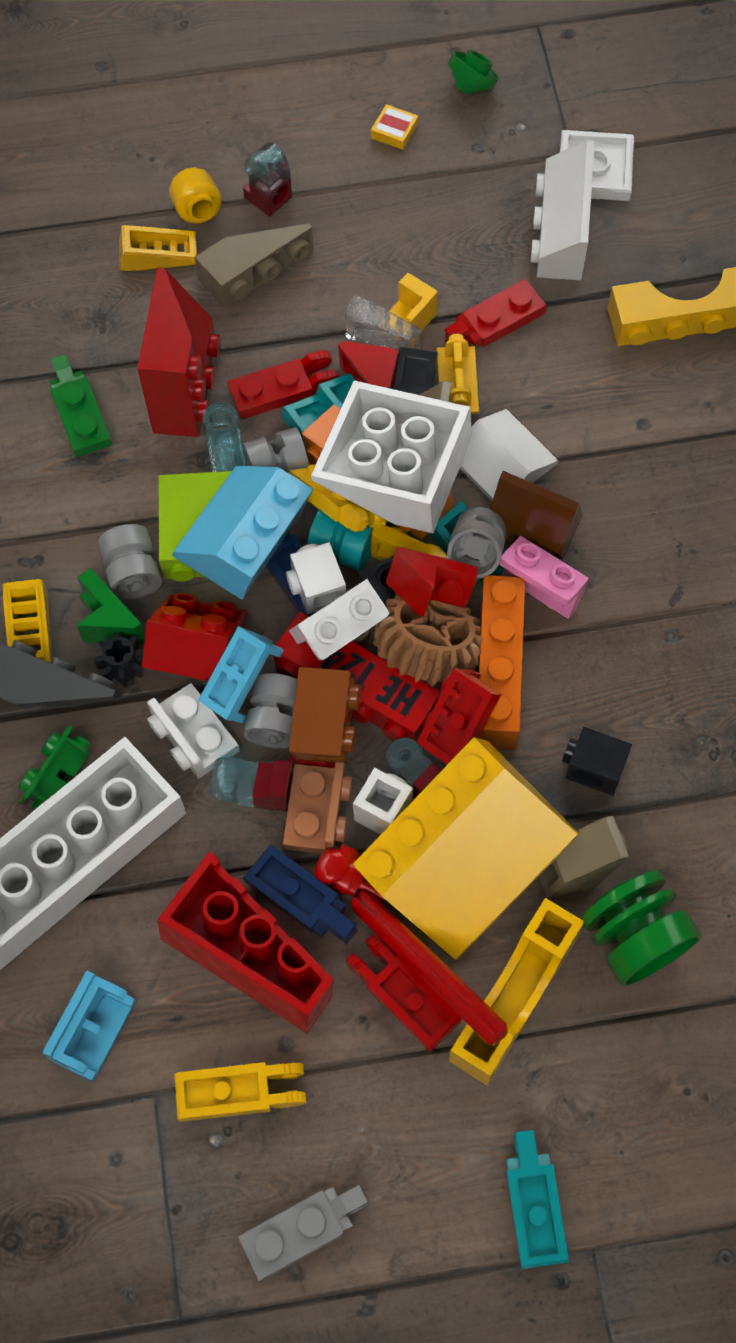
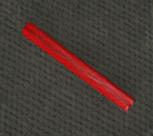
(430, 968)

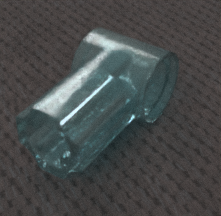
(223, 445)

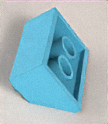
(243, 526)

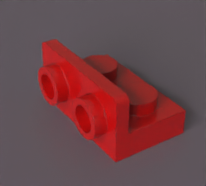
(458, 714)

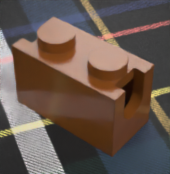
(324, 715)

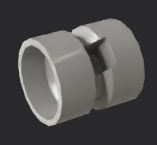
(283, 451)
(478, 540)
(129, 561)
(272, 716)

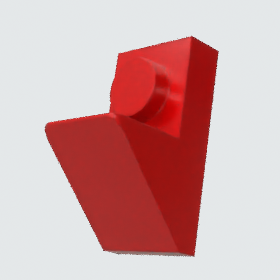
(427, 577)

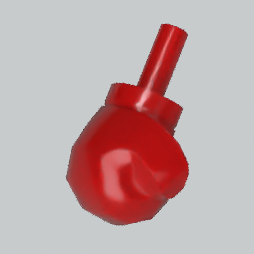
(338, 873)

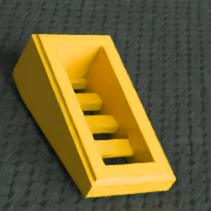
(136, 256)
(26, 598)

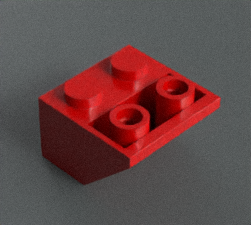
(190, 635)

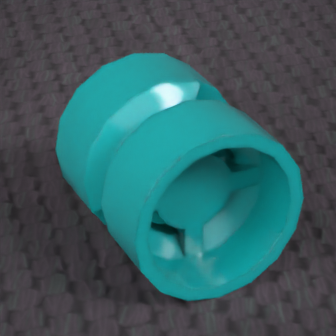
(349, 546)

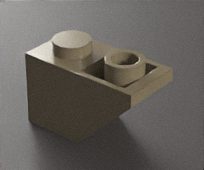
(586, 860)

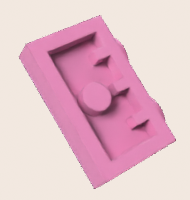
(544, 576)

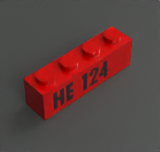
(387, 699)

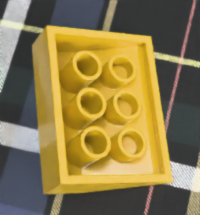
(466, 848)

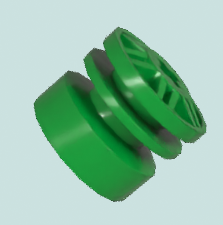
(636, 920)

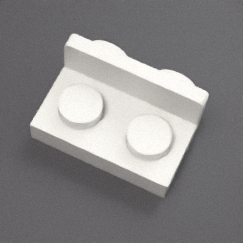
(341, 620)
(192, 730)

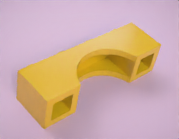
(645, 314)
(519, 988)

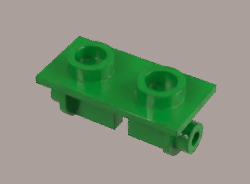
(62, 755)

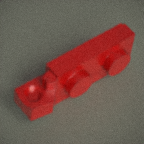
(498, 315)

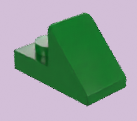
(107, 613)

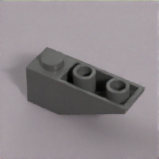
(41, 684)

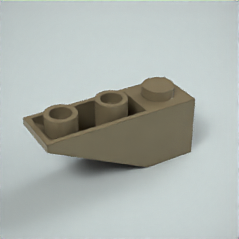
(248, 260)

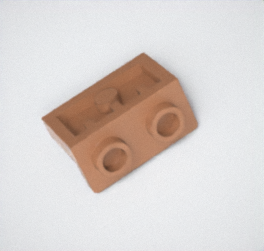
(315, 808)

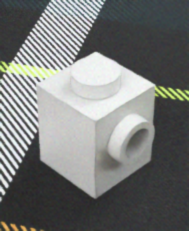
(315, 576)
(381, 800)

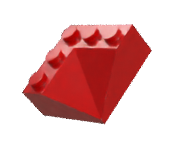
(176, 359)

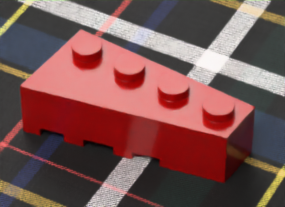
(243, 944)

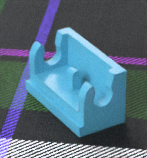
(237, 673)
(89, 1026)

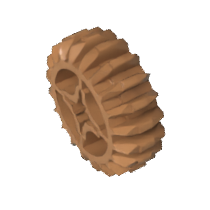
(428, 644)

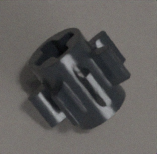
(117, 648)

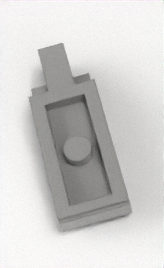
(300, 1230)

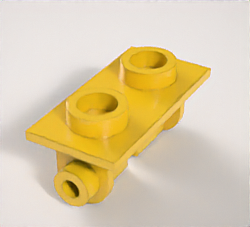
(458, 366)

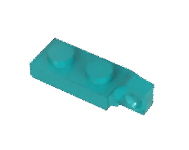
(535, 1205)

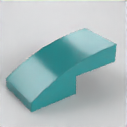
(306, 411)

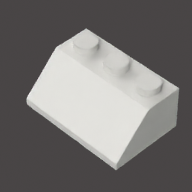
(564, 213)

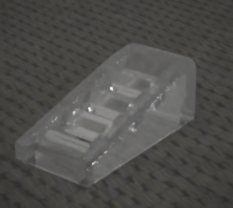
(378, 326)

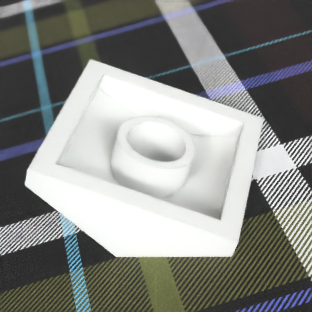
(503, 445)

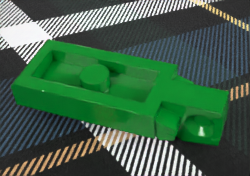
(78, 409)

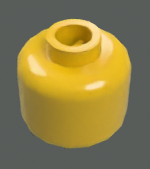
(195, 195)

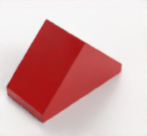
(369, 363)

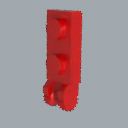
(280, 384)
(406, 996)

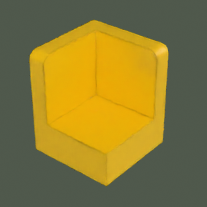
(416, 302)

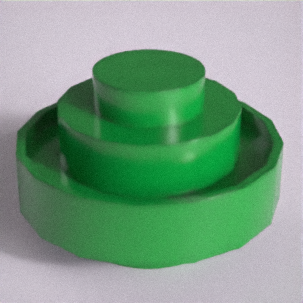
(472, 72)

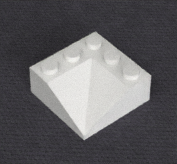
(395, 453)

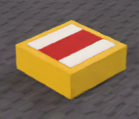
(394, 127)

